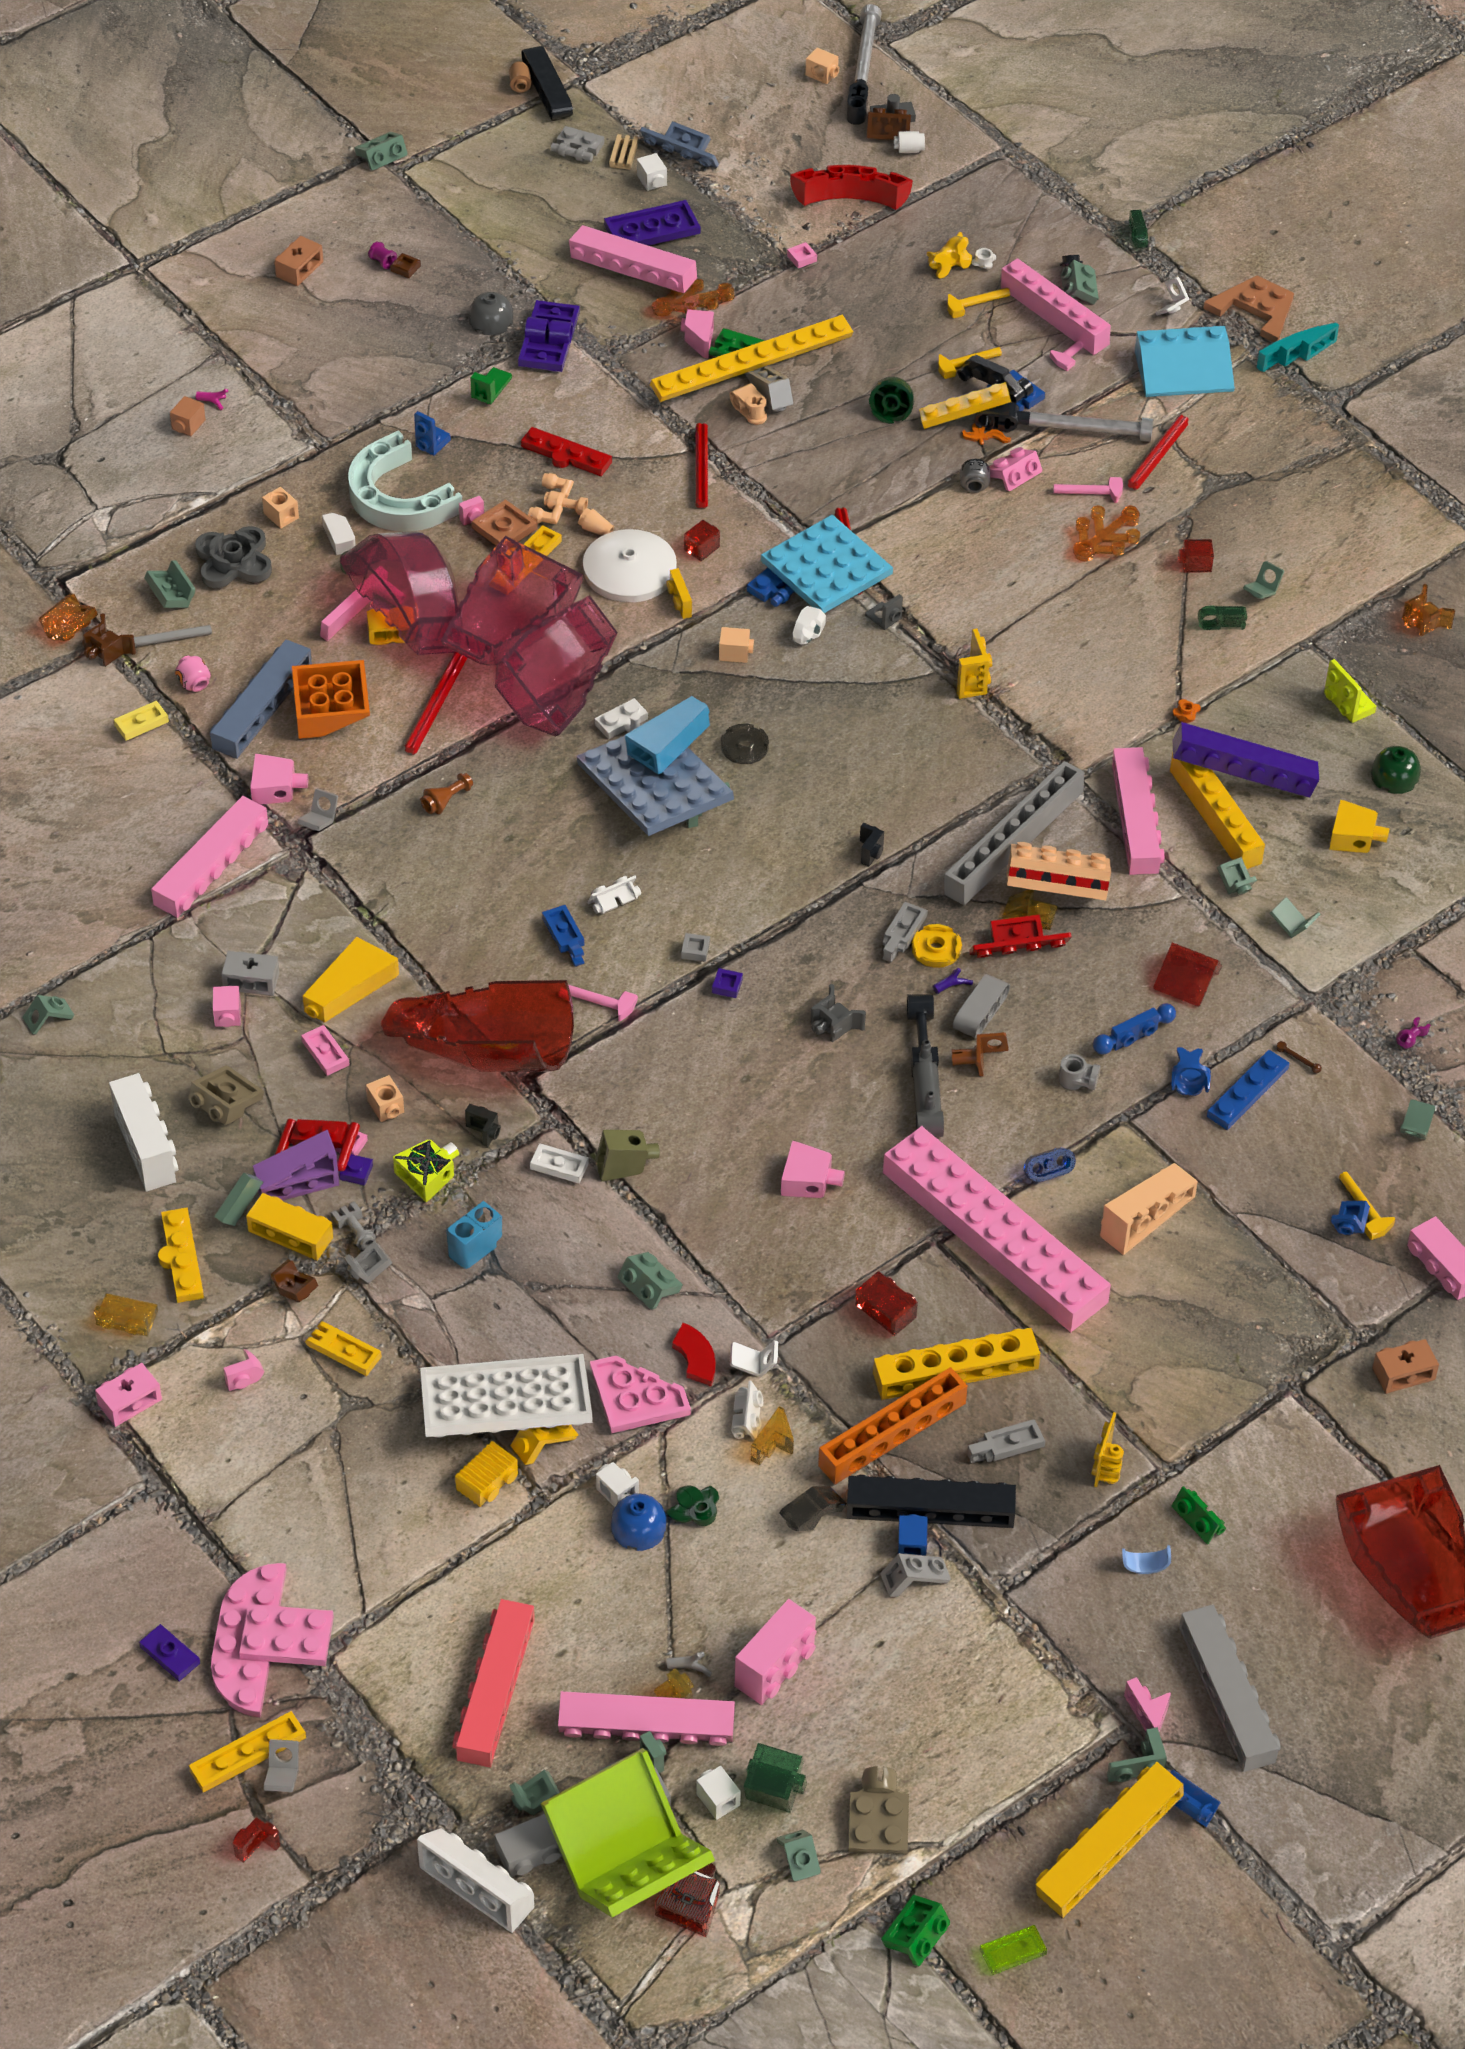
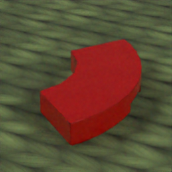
(698, 1354)

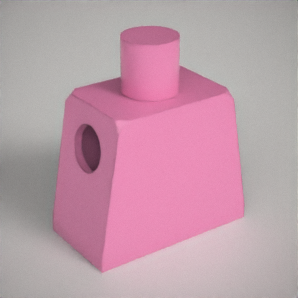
(275, 779)
(808, 1172)

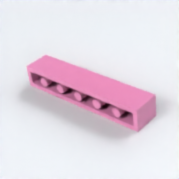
(633, 259)
(1055, 306)
(1136, 811)
(209, 856)
(636, 1715)

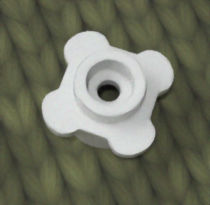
(984, 258)

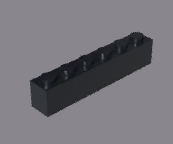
(939, 1501)

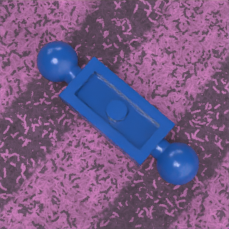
(1134, 1029)

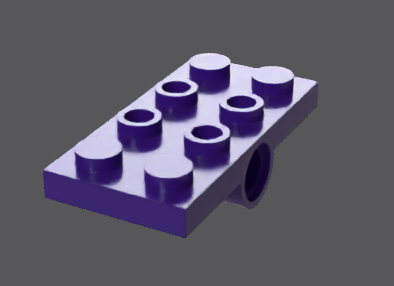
(548, 335)

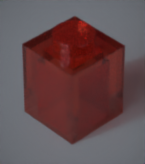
(702, 540)
(1196, 555)

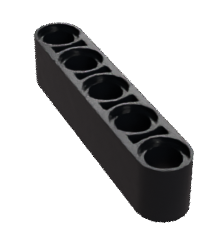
(547, 82)

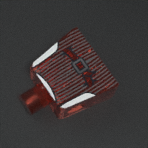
(691, 1901)

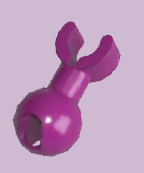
(1407, 1037)

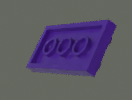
(655, 224)

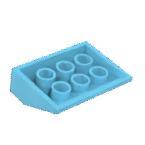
(1184, 361)

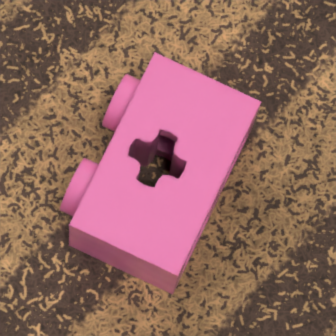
(128, 1394)

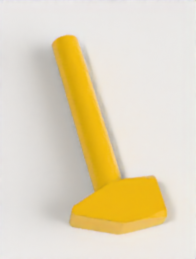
(956, 307)
(947, 367)
(1376, 1226)

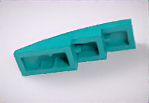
(1300, 344)

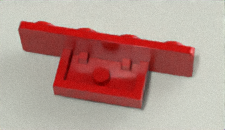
(1018, 934)

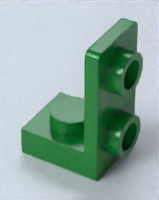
(490, 386)

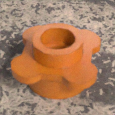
(1186, 711)

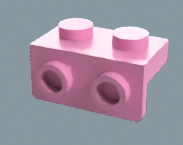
(1016, 467)

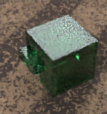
(774, 1777)

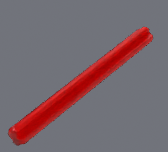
(435, 703)

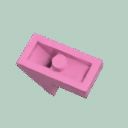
(1147, 1710)

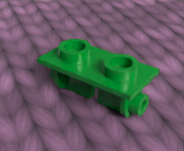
(1194, 1512)

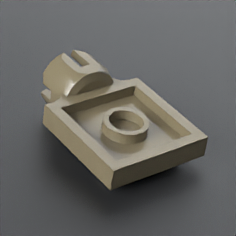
(878, 1815)

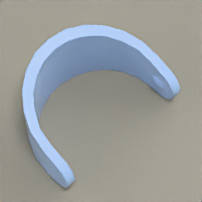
(1147, 1562)

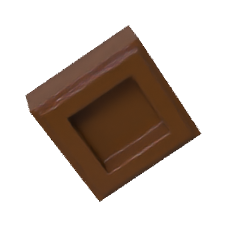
(405, 265)

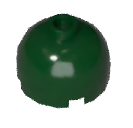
(891, 400)
(1396, 769)

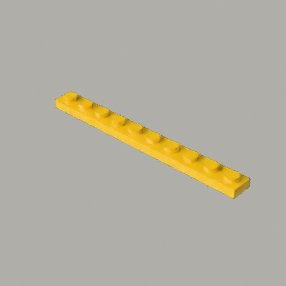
(751, 358)

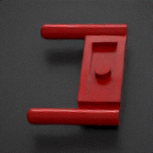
(341, 1134)

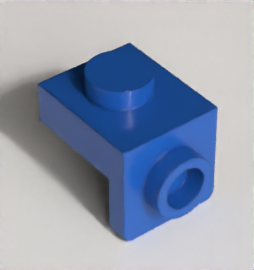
(1351, 1217)

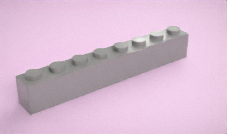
(1020, 825)

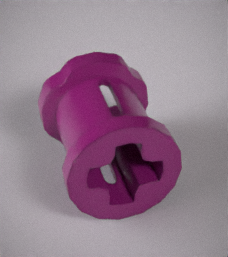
(381, 254)

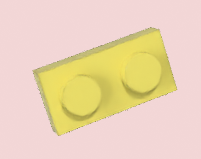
(141, 720)

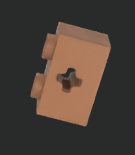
(298, 260)
(1405, 1365)

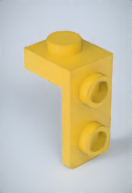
(531, 1441)

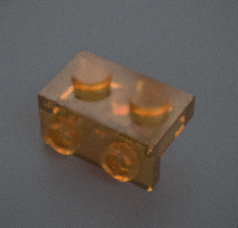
(66, 618)

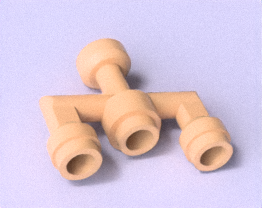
(556, 500)

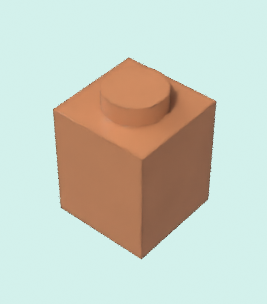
(187, 416)

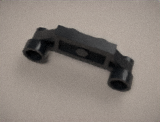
(995, 374)

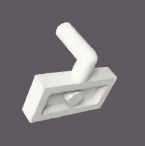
(621, 719)

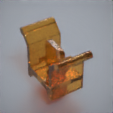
(1426, 615)

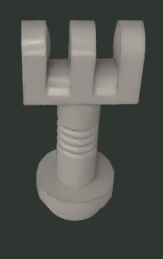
(363, 1237)

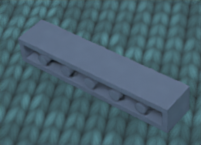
(258, 700)

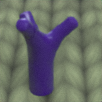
(950, 981)

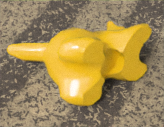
(951, 254)

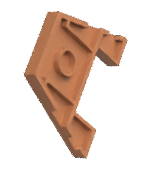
(1258, 298)

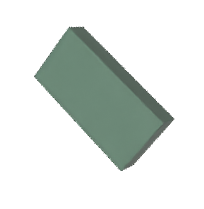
(238, 1199)

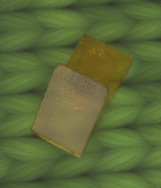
(1024, 905)
(774, 1434)

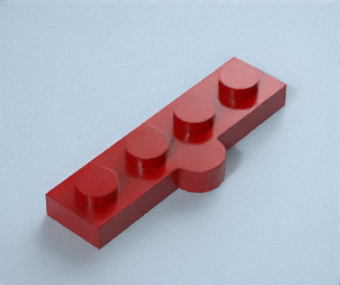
(566, 451)

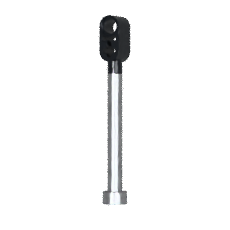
(858, 91)
(1008, 416)

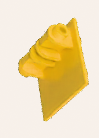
(1107, 1456)

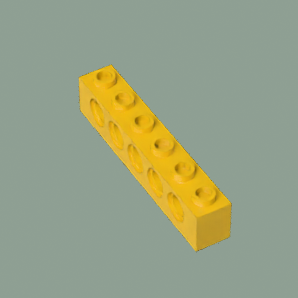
(970, 1366)

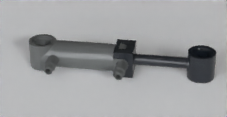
(925, 1067)

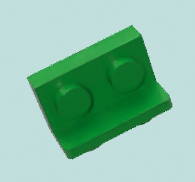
(917, 1928)

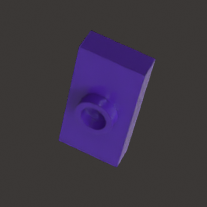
(169, 1652)

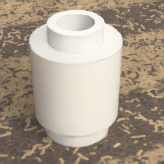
(909, 142)

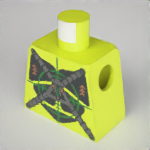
(426, 1167)

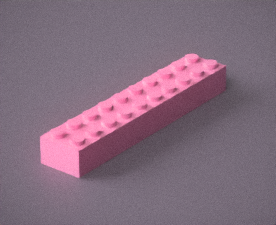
(996, 1229)

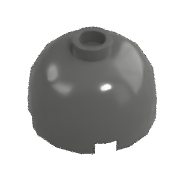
(491, 313)

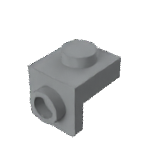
(368, 1263)

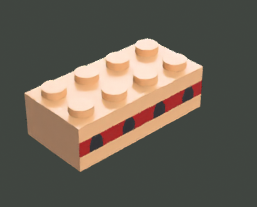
(1058, 871)

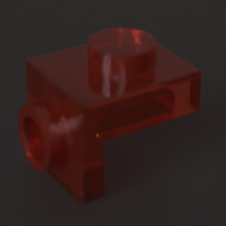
(252, 1836)

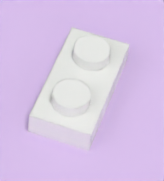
(559, 1163)

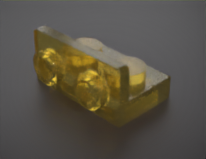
(126, 1314)

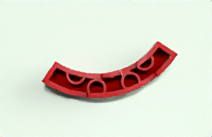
(851, 183)

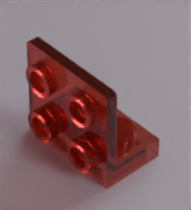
(1186, 974)

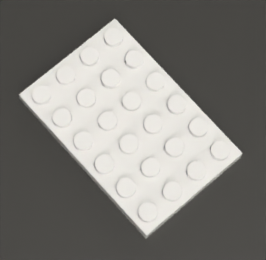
(505, 1395)

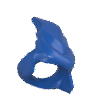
(1189, 1075)

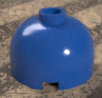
(638, 1522)

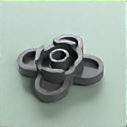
(233, 556)

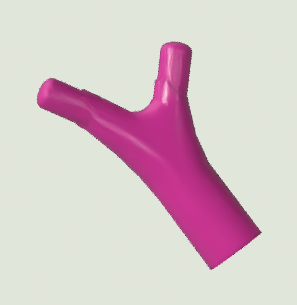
(212, 397)

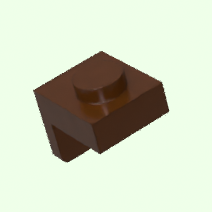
(293, 1283)

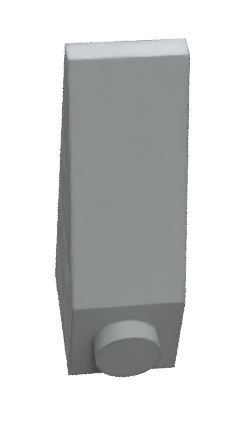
(772, 386)

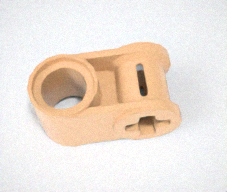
(749, 403)

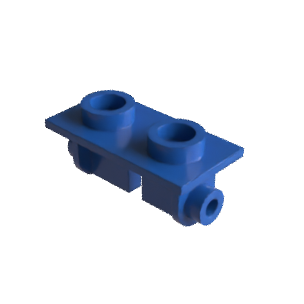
(1196, 1801)

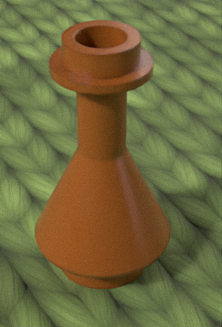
(437, 798)

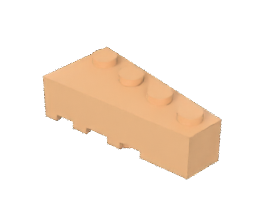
(1146, 1207)

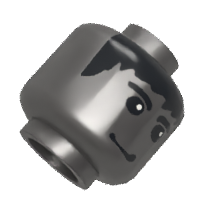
(975, 475)

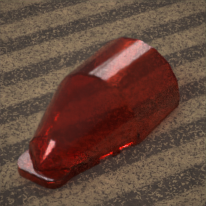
(490, 1028)

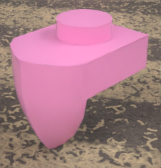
(243, 1373)

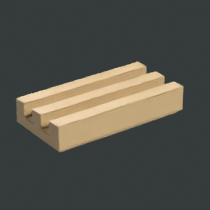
(625, 141)

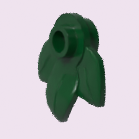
(695, 1505)

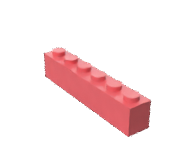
(494, 1684)

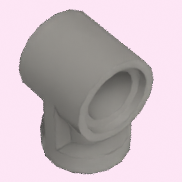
(1077, 1073)

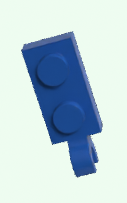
(565, 932)

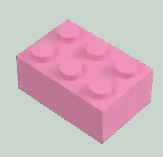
(775, 1652)

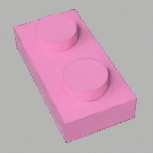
(325, 1050)

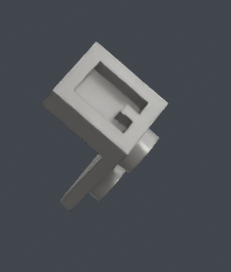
(910, 1568)

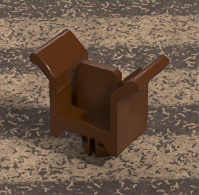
(106, 643)

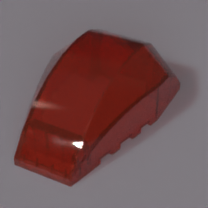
(1410, 1547)

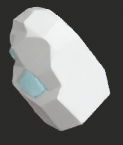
(809, 625)

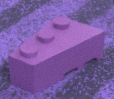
(300, 1169)

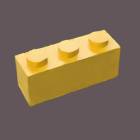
(290, 1226)

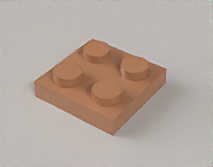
(504, 521)

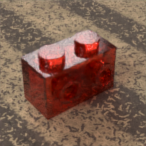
(886, 1303)

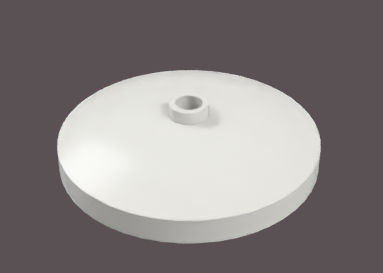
(629, 565)

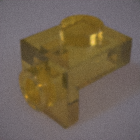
(676, 1686)

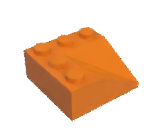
(329, 696)

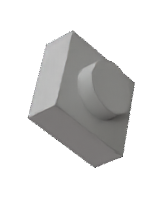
(695, 947)

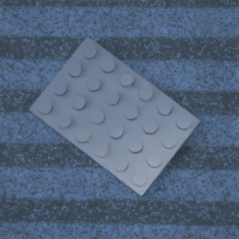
(653, 799)

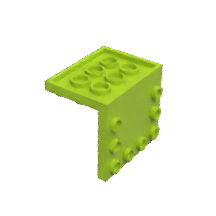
(621, 1836)

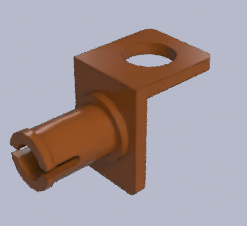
(975, 1054)

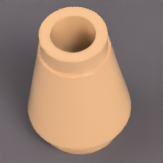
(594, 522)

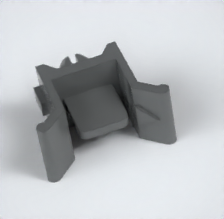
(835, 1017)

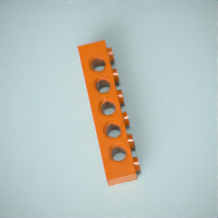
(892, 1425)

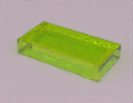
(1013, 1949)

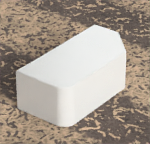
(338, 532)

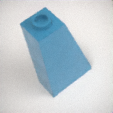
(668, 734)

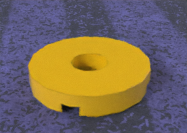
(932, 956)

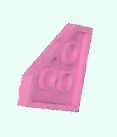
(636, 1395)

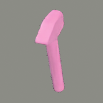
(1064, 359)
(1114, 488)
(624, 1005)

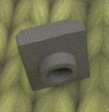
(890, 612)

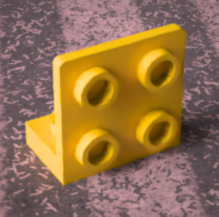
(974, 670)

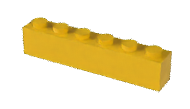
(1219, 812)
(1109, 1839)

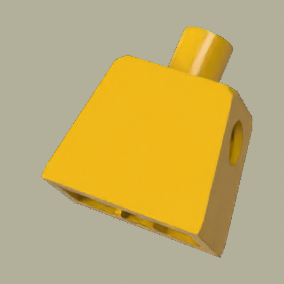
(1356, 829)

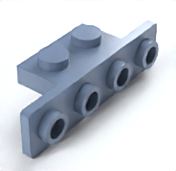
(683, 140)

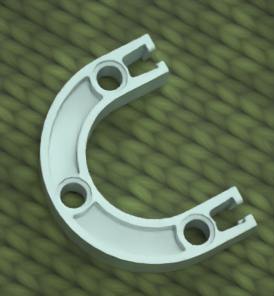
(392, 512)

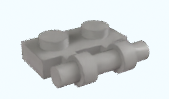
(578, 144)

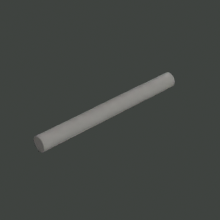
(172, 635)

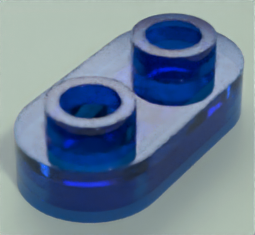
(1048, 1164)

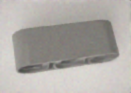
(981, 1006)

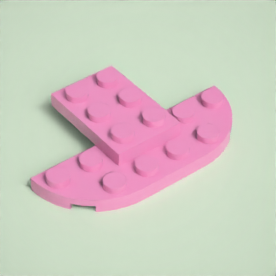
(260, 1631)

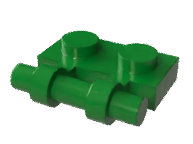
(731, 341)

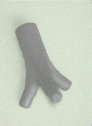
(689, 1662)

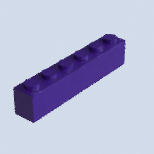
(1245, 759)

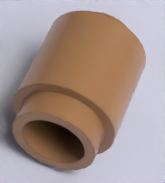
(519, 77)

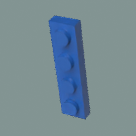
(1248, 1089)

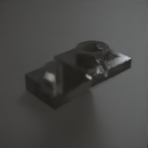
(809, 1507)

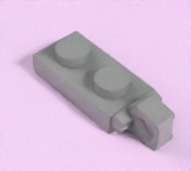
(902, 930)
(1007, 1442)

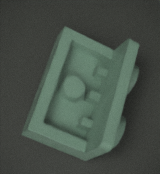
(1080, 282)
(171, 586)
(648, 1279)

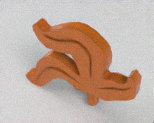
(978, 435)

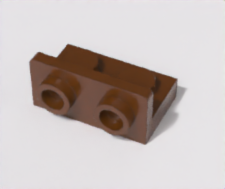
(887, 125)

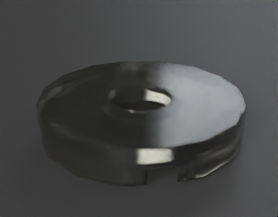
(744, 754)

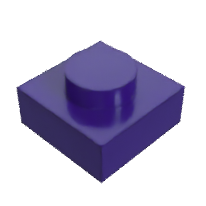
(727, 983)
(357, 1170)

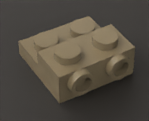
(224, 1094)

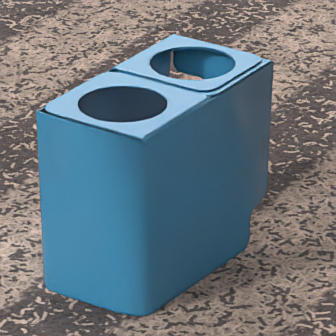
(468, 1248)

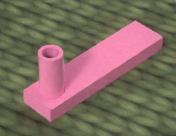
(342, 615)

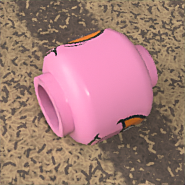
(192, 673)

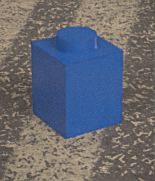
(912, 1535)

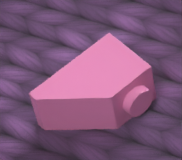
(698, 330)

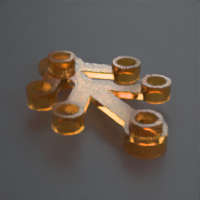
(691, 300)
(1086, 549)

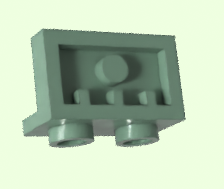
(382, 150)

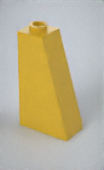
(349, 979)

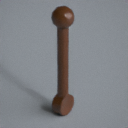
(1282, 1047)

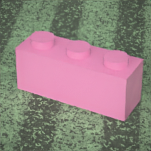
(1440, 1254)

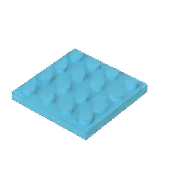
(826, 564)

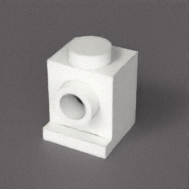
(615, 1483)

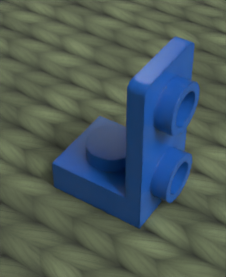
(428, 436)

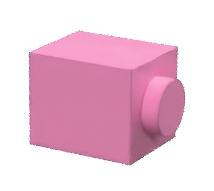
(226, 1006)

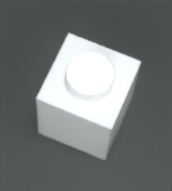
(651, 171)
(718, 1792)

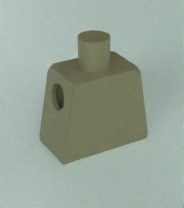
(623, 1154)

